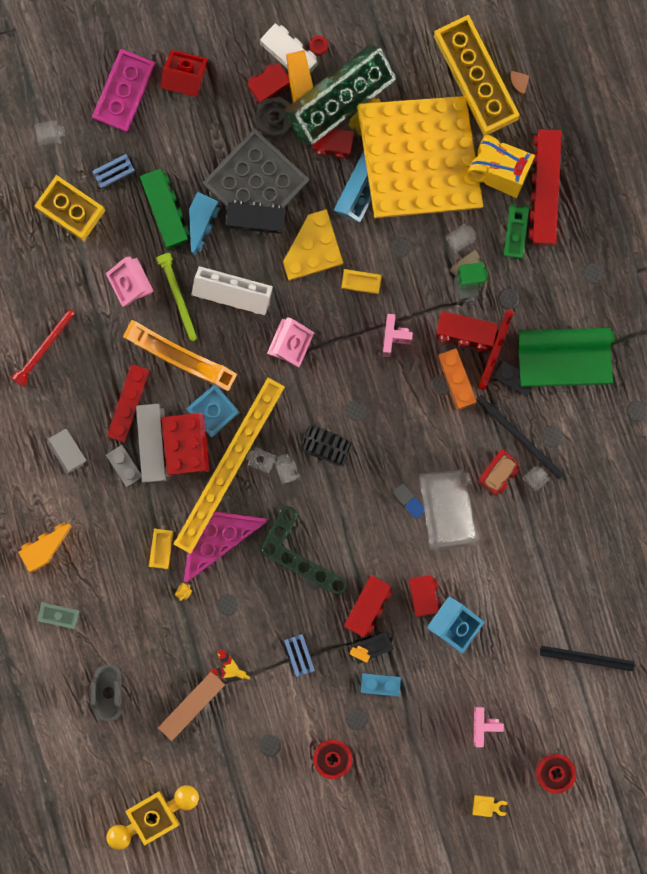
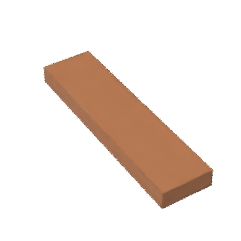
(191, 706)

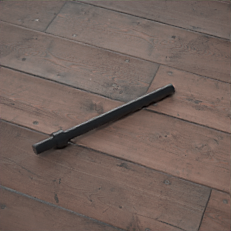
(493, 411)

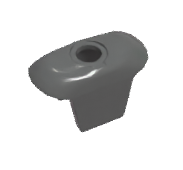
(106, 708)

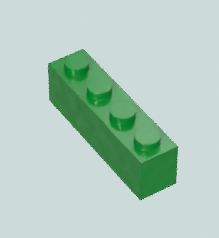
(164, 209)

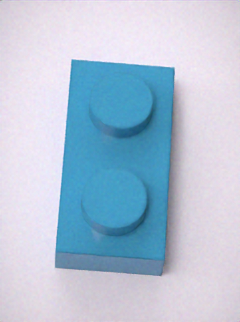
(380, 684)

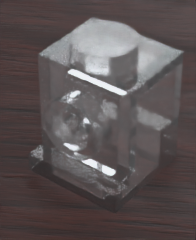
(266, 465)
(286, 469)
(536, 478)

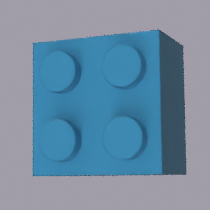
(455, 624)

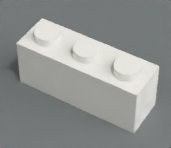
(279, 44)

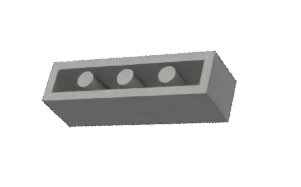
(151, 443)

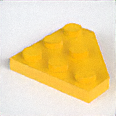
(313, 248)

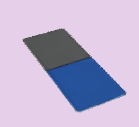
(409, 501)

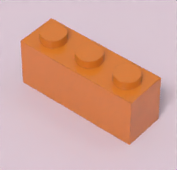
(456, 379)

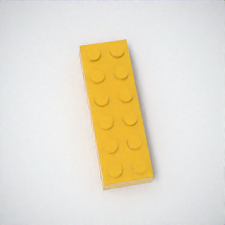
(476, 75)

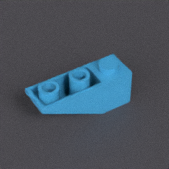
(201, 214)

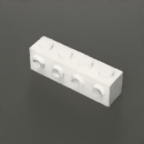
(231, 290)

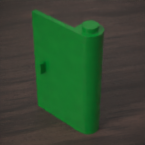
(565, 357)

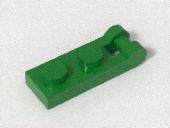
(516, 232)

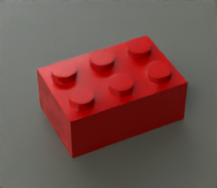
(466, 331)
(185, 444)

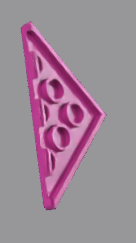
(219, 537)

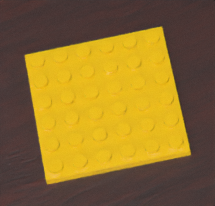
(419, 156)

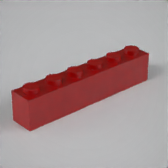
(546, 187)

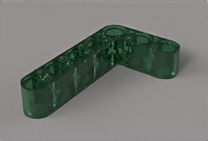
(297, 559)

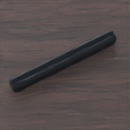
(587, 658)

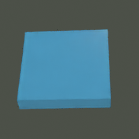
(216, 410)

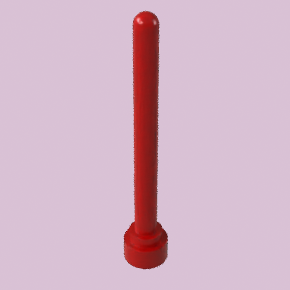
(21, 376)

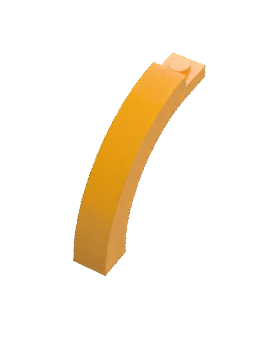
(179, 356)

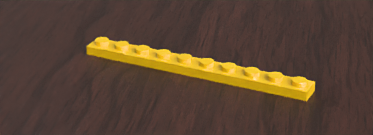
(229, 465)

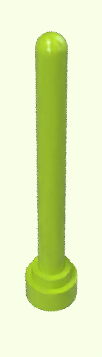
(165, 262)

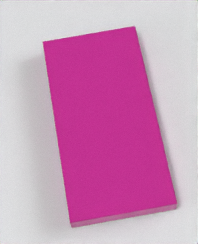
(123, 90)

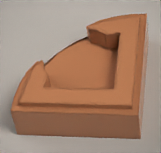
(519, 81)

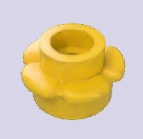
(183, 592)

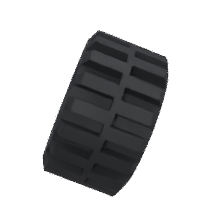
(325, 445)

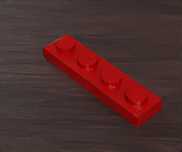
(127, 403)

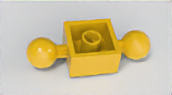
(120, 836)

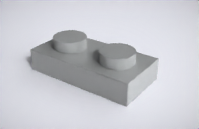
(124, 466)

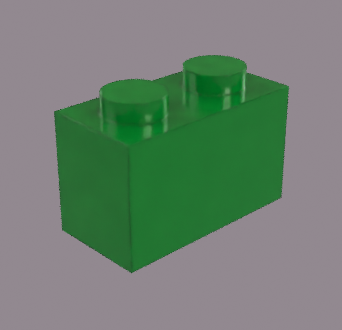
(472, 275)

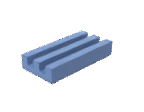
(127, 164)
(294, 640)

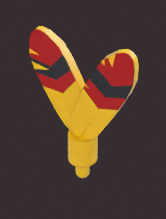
(231, 668)

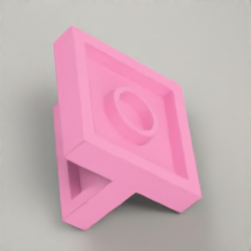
(129, 281)
(400, 335)
(290, 342)
(481, 726)

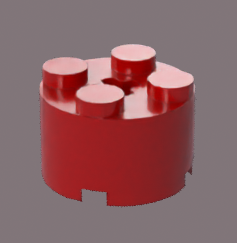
(325, 750)
(565, 768)

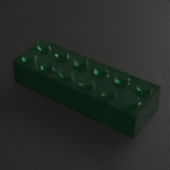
(340, 94)

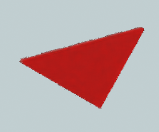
(501, 334)

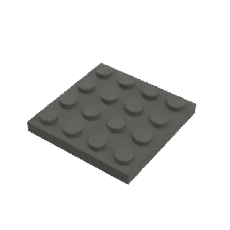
(256, 174)

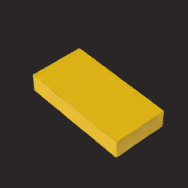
(361, 281)
(161, 548)

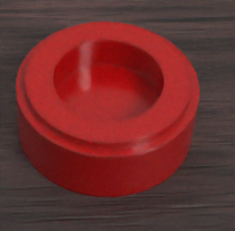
(318, 45)

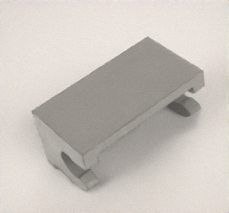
(66, 451)

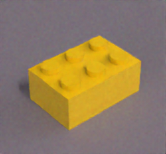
(70, 208)

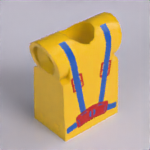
(500, 166)

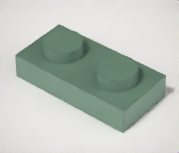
(58, 615)

